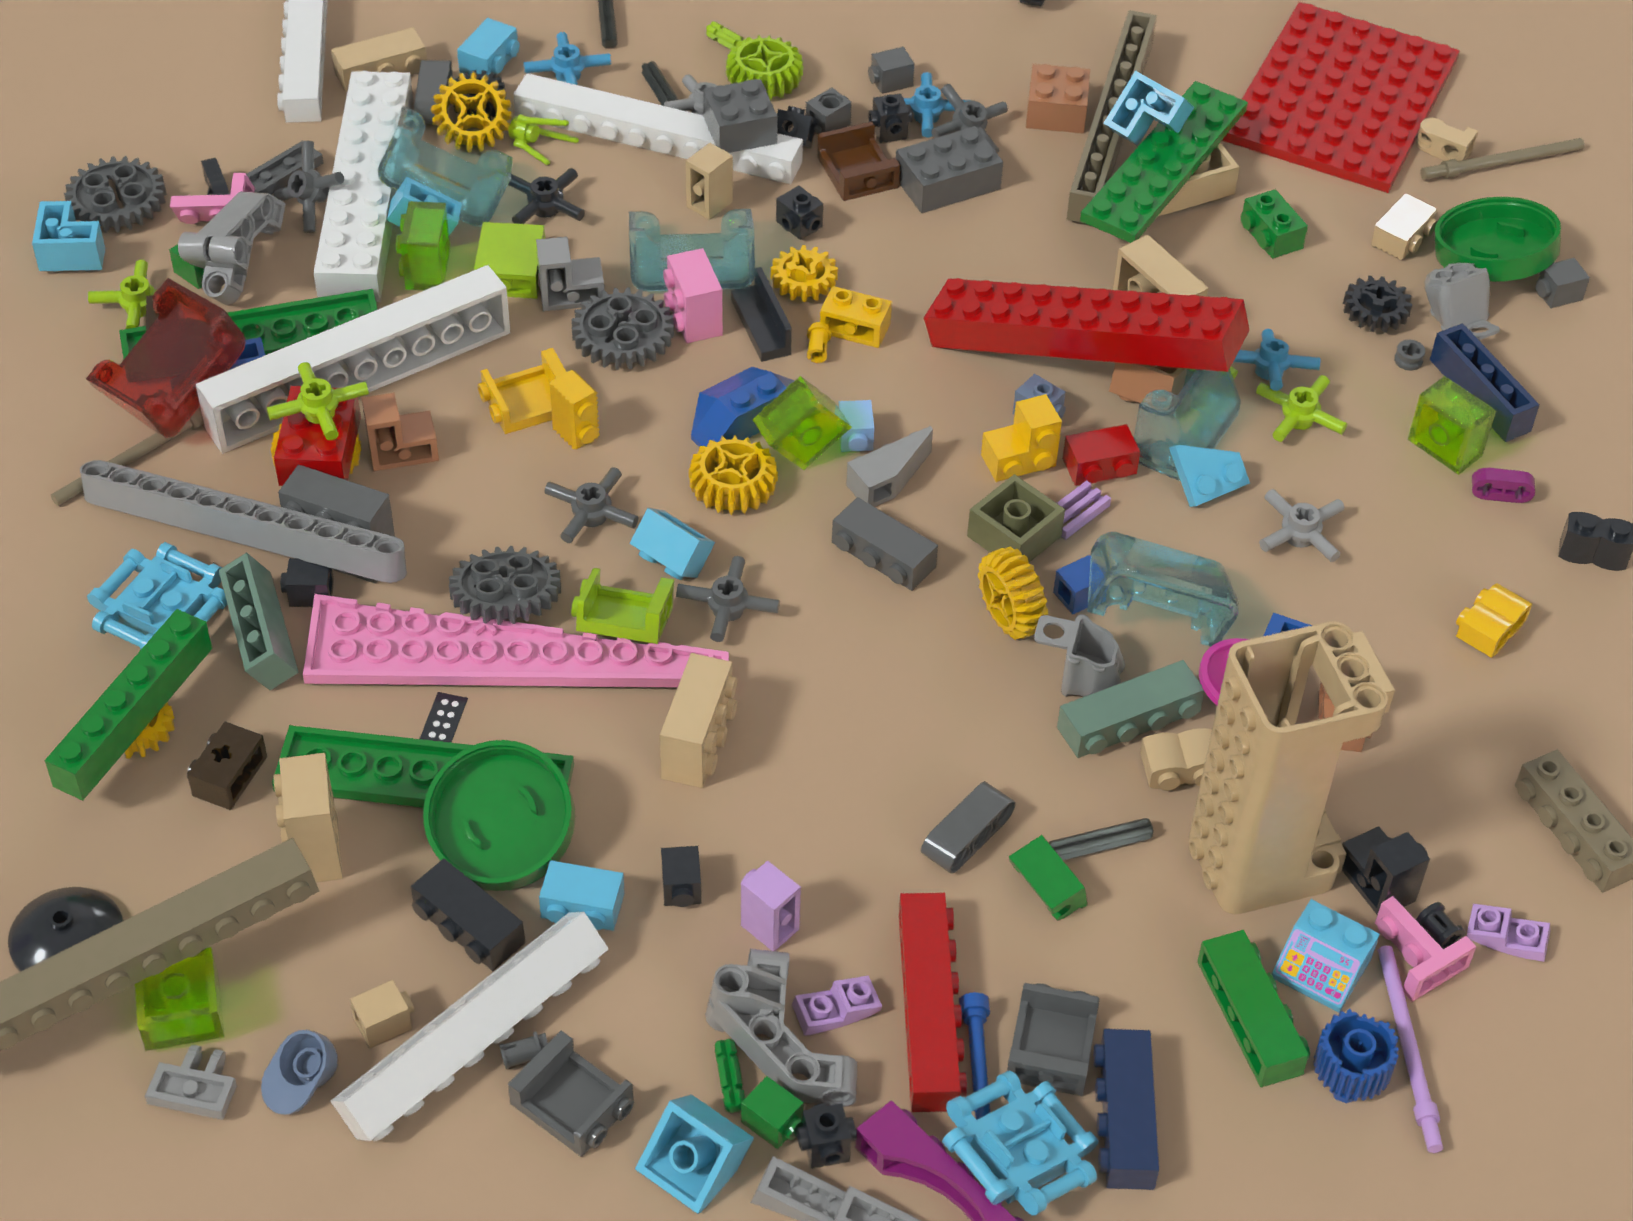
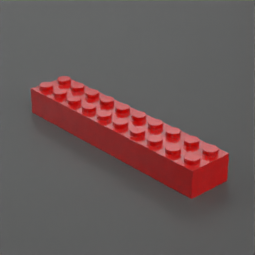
(1088, 324)

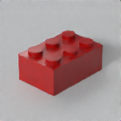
(306, 445)

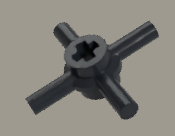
(545, 197)

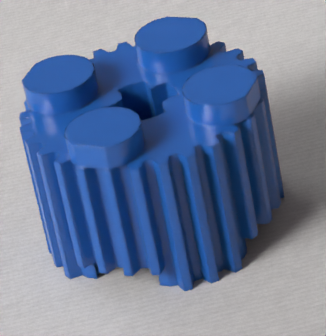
(1356, 1056)

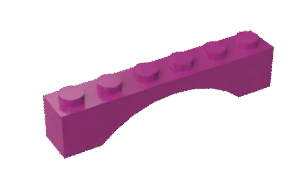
(903, 1150)

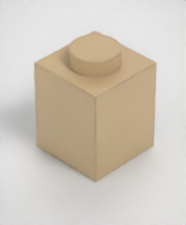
(382, 1013)

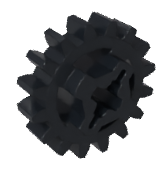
(1377, 304)

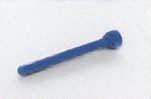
(975, 1010)

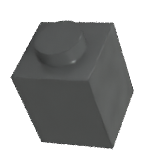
(891, 70)
(1562, 283)

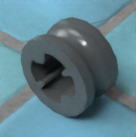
(1409, 362)

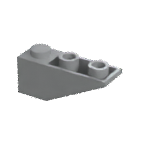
(887, 470)

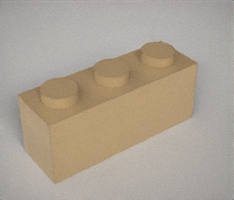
(386, 53)

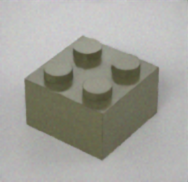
(1017, 518)

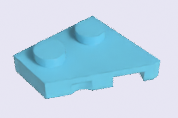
(1208, 472)

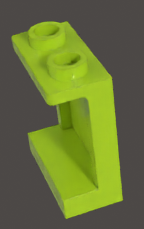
(511, 255)
(623, 611)

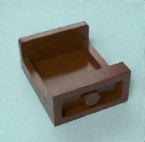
(857, 162)

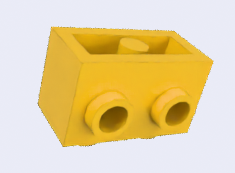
(856, 316)

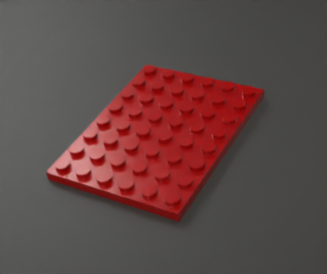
(1342, 96)

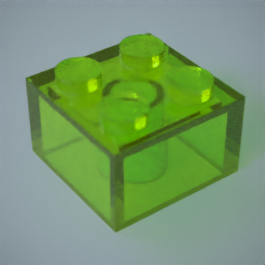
(423, 245)
(801, 423)
(1451, 425)
(180, 1003)

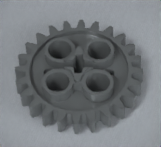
(135, 184)
(622, 328)
(505, 585)

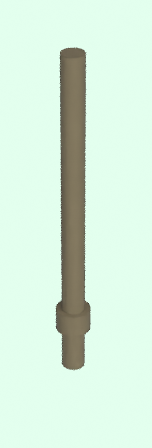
(1452, 167)
(128, 457)

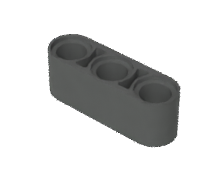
(431, 76)
(968, 827)

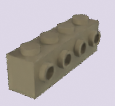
(1577, 819)

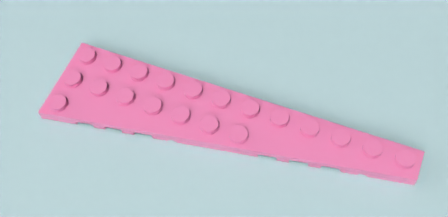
(415, 648)

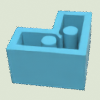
(1141, 104)
(63, 242)

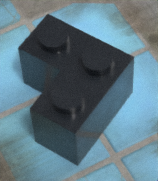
(1385, 867)

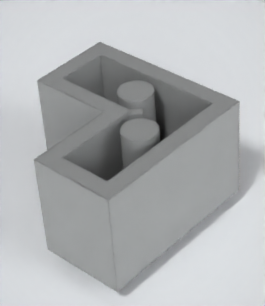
(566, 281)

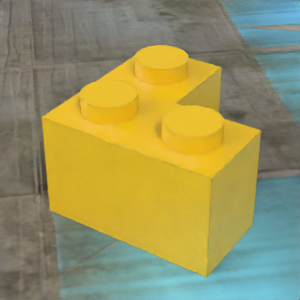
(1027, 444)

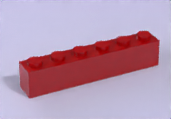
(929, 1002)

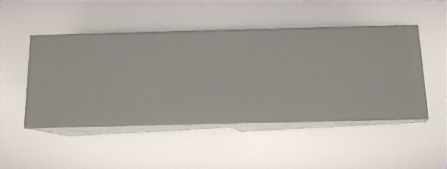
(811, 1199)

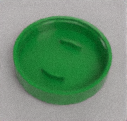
(1499, 234)
(499, 814)

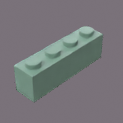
(258, 621)
(1130, 709)

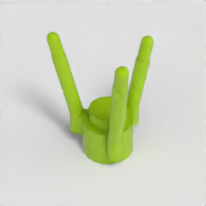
(524, 130)

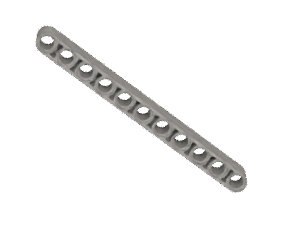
(244, 521)

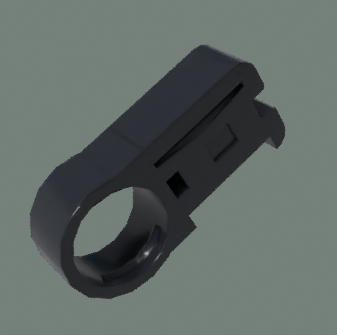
(214, 177)

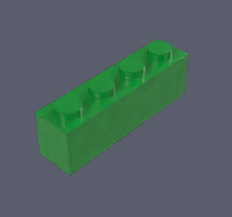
(1253, 1008)

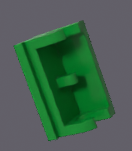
(1049, 877)

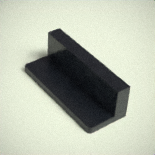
(763, 318)

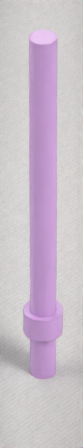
(1425, 1110)

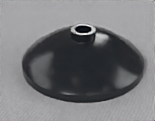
(36, 929)

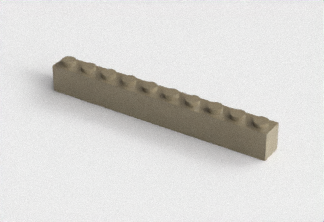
(1102, 143)
(152, 941)

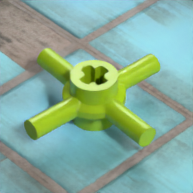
(130, 296)
(317, 401)
(1301, 408)

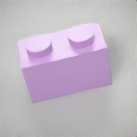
(770, 905)

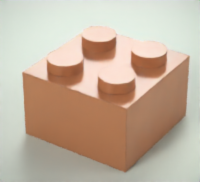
(1058, 98)

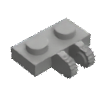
(190, 1089)

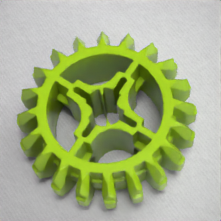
(766, 59)

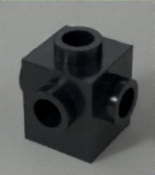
(886, 113)
(803, 125)
(799, 212)
(826, 1135)

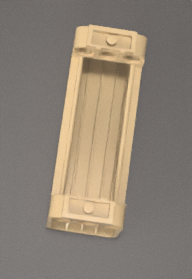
(1267, 779)

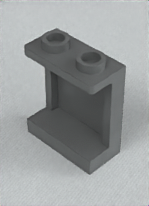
(1053, 1037)
(570, 1096)

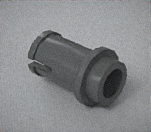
(522, 1050)

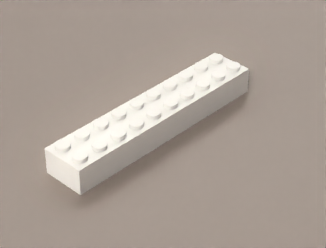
(355, 221)
(366, 349)

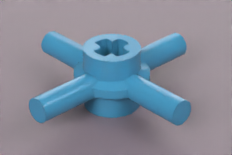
(567, 61)
(928, 104)
(1273, 359)

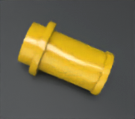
(818, 337)

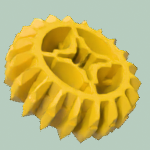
(455, 95)
(724, 474)
(1012, 592)

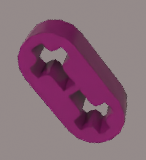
(1503, 485)

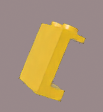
(522, 397)

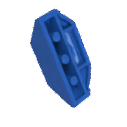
(733, 403)

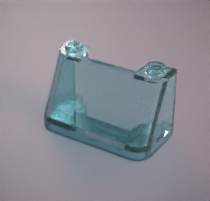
(475, 186)
(728, 252)
(1192, 418)
(1162, 577)

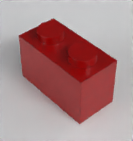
(1101, 454)

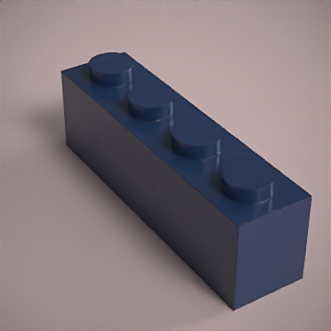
(1475, 369)
(1128, 1109)

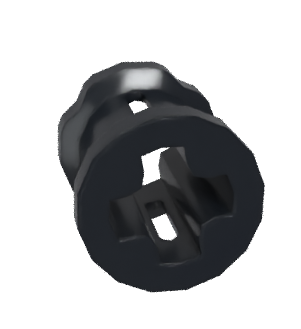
(1439, 925)

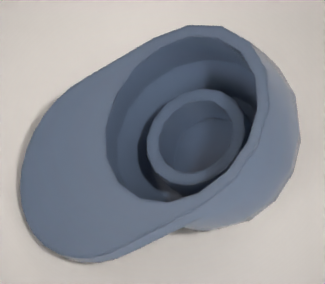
(297, 1070)

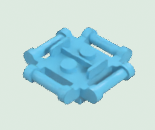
(155, 594)
(1021, 1143)

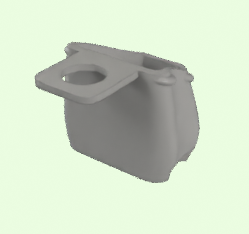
(1460, 296)
(1091, 656)

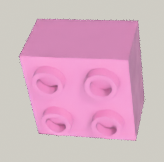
(693, 295)

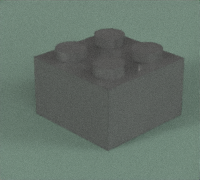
(740, 116)

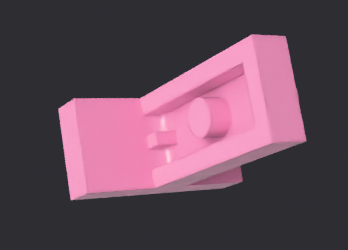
(204, 207)
(1430, 961)

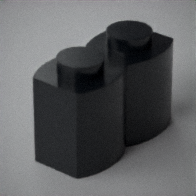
(1596, 541)

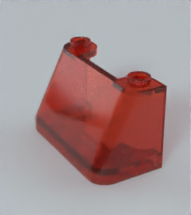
(179, 349)

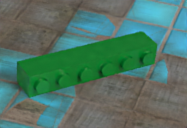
(128, 705)

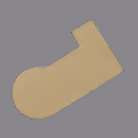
(1445, 141)

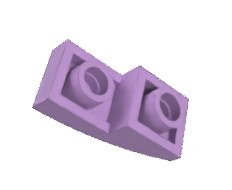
(1513, 936)
(841, 1005)

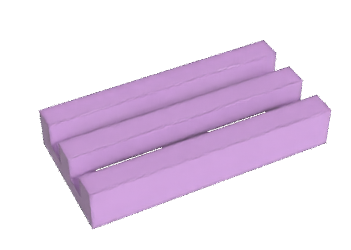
(1078, 500)

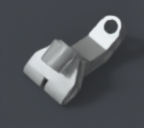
(227, 241)
(751, 1003)

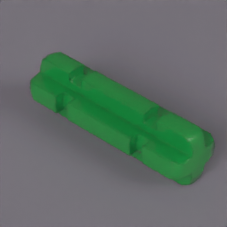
(729, 1075)

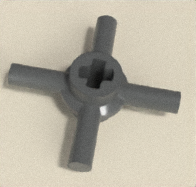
(968, 115)
(308, 186)
(591, 505)
(728, 598)

